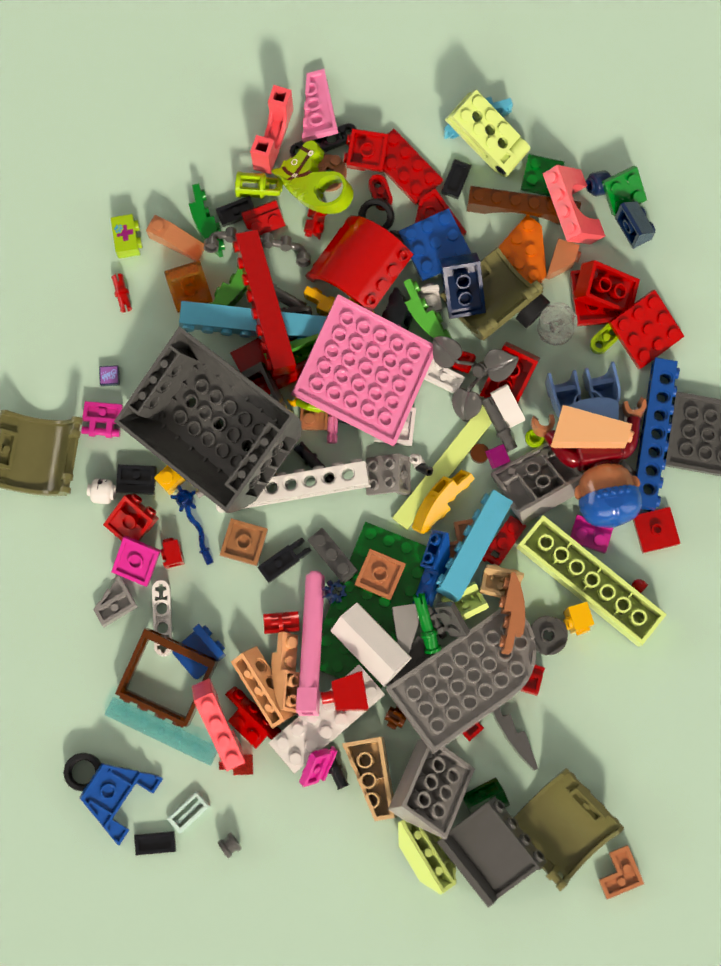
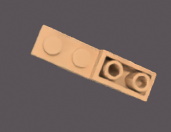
(284, 673)

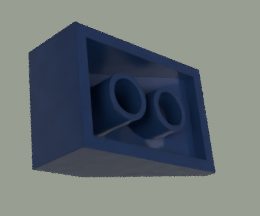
(463, 285)

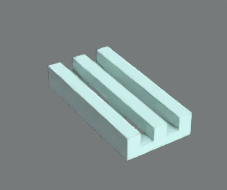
(193, 818)

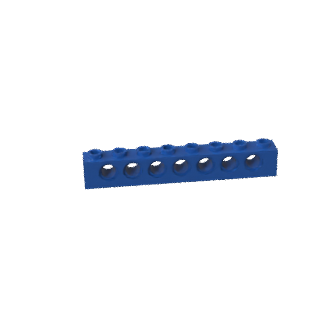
(669, 370)

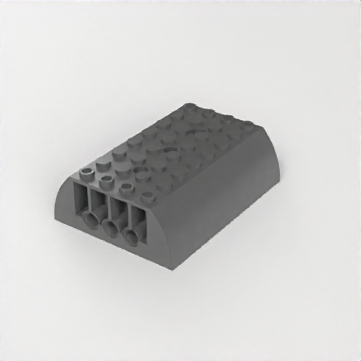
(188, 437)

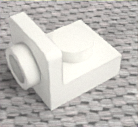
(432, 296)

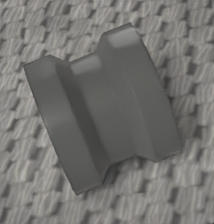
(229, 845)

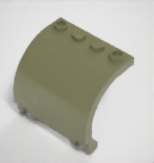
(504, 295)
(37, 454)
(566, 826)

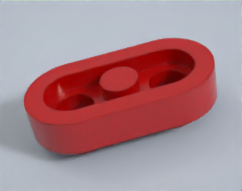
(382, 192)

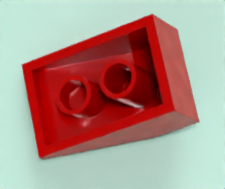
(605, 287)
(519, 377)

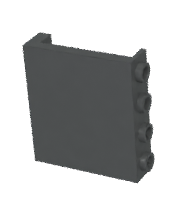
(492, 851)

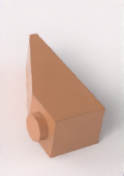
(174, 238)

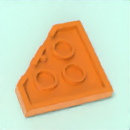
(526, 250)

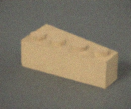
(373, 774)

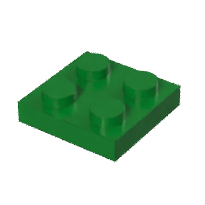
(533, 176)
(624, 188)

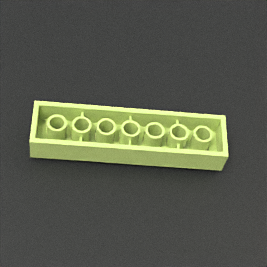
(591, 581)

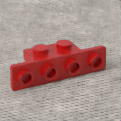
(249, 719)

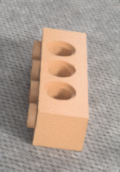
(258, 680)

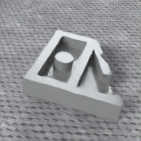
(115, 603)

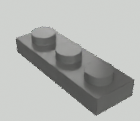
(333, 556)

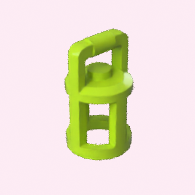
(263, 185)

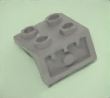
(389, 474)

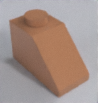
(563, 258)

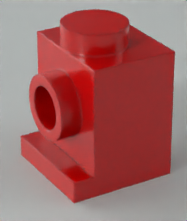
(172, 553)

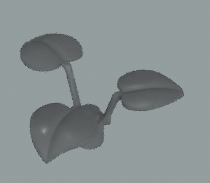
(497, 365)

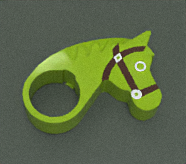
(307, 184)

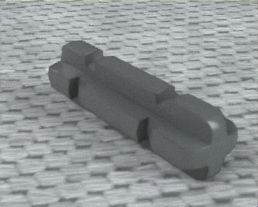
(305, 310)

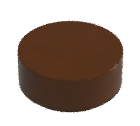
(478, 453)

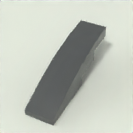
(517, 740)

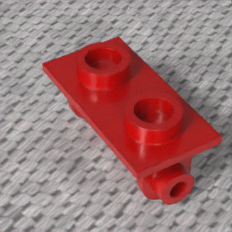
(316, 225)

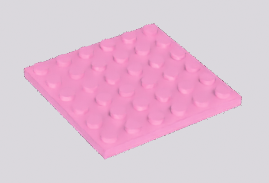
(364, 370)

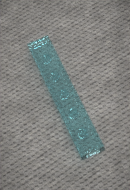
(161, 731)

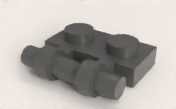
(451, 620)

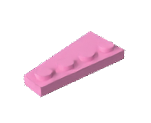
(319, 113)

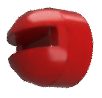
(639, 585)

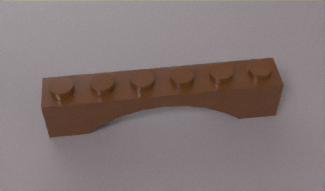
(495, 201)

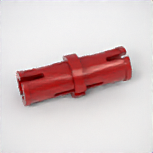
(121, 293)

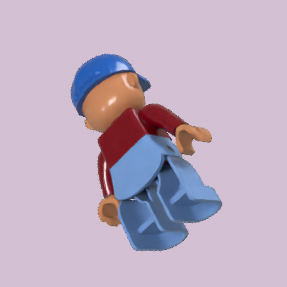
(606, 489)

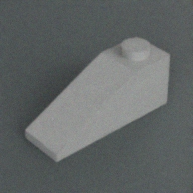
(405, 625)

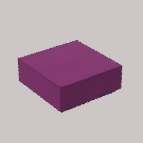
(497, 456)

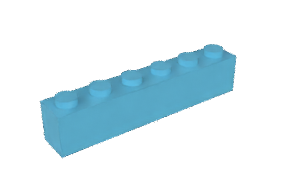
(474, 545)

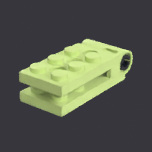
(511, 147)

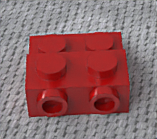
(366, 150)
(131, 518)

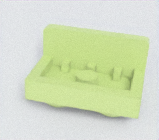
(470, 603)

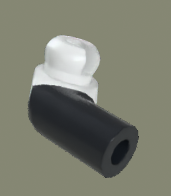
(420, 465)

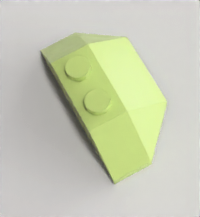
(426, 857)

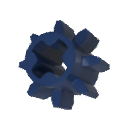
(339, 589)

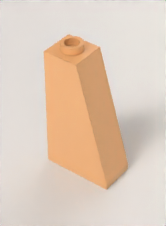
(589, 430)

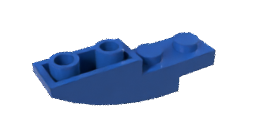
(434, 562)

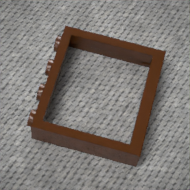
(146, 704)

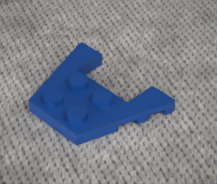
(108, 792)

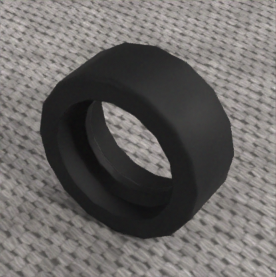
(380, 202)
(532, 310)
(69, 766)

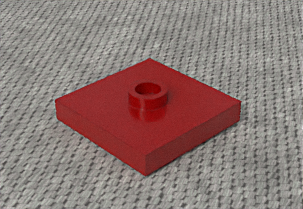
(656, 530)

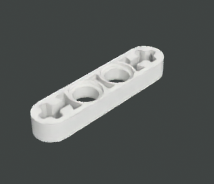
(162, 618)

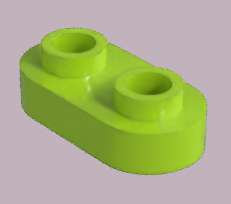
(604, 338)

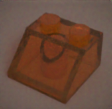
(188, 284)

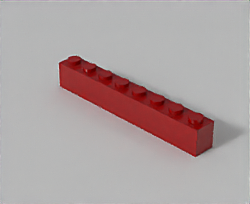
(264, 303)

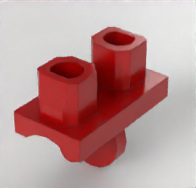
(281, 622)

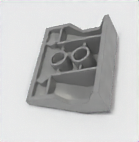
(536, 483)

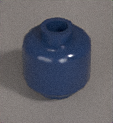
(594, 182)

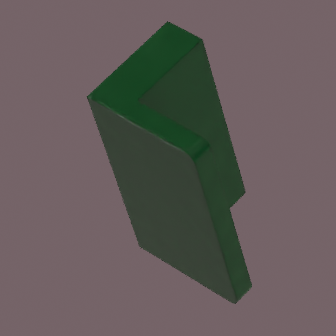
(480, 795)

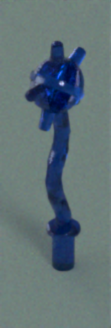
(185, 500)

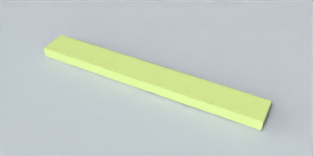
(444, 466)

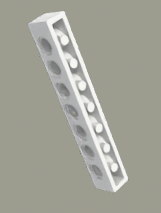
(339, 484)

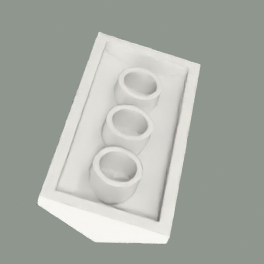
(370, 644)

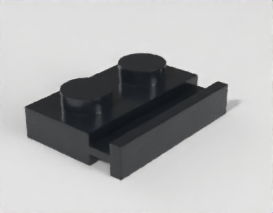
(136, 479)

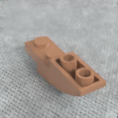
(513, 606)

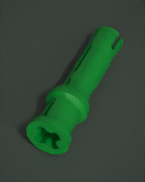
(428, 631)

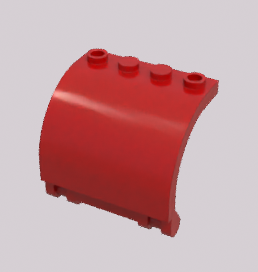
(361, 261)

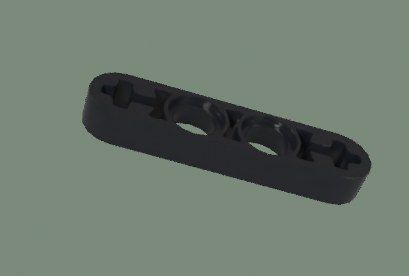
(324, 144)

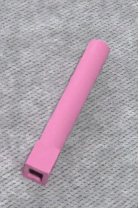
(308, 691)

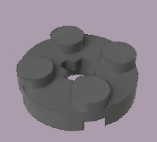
(559, 635)

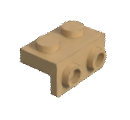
(493, 580)

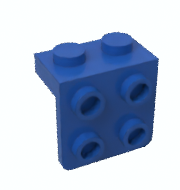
(200, 641)

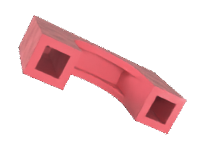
(266, 148)
(562, 184)
(224, 739)

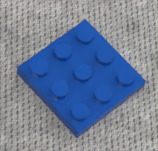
(433, 240)

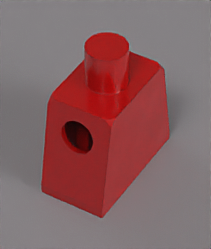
(347, 693)

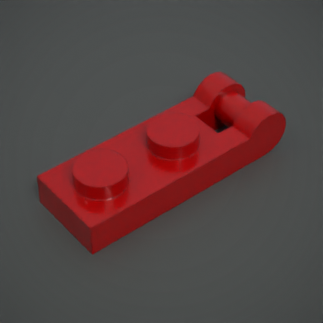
(504, 540)

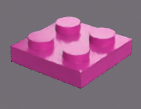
(136, 561)

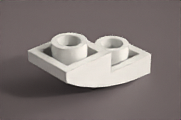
(508, 406)

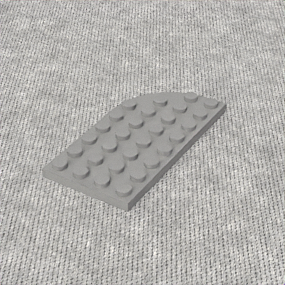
(464, 682)

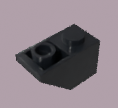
(397, 310)

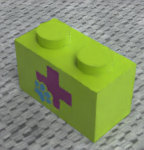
(125, 236)

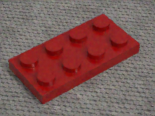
(408, 168)

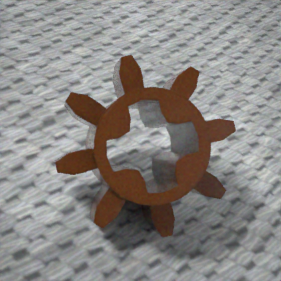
(395, 718)

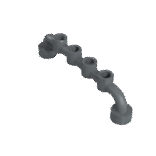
(303, 258)

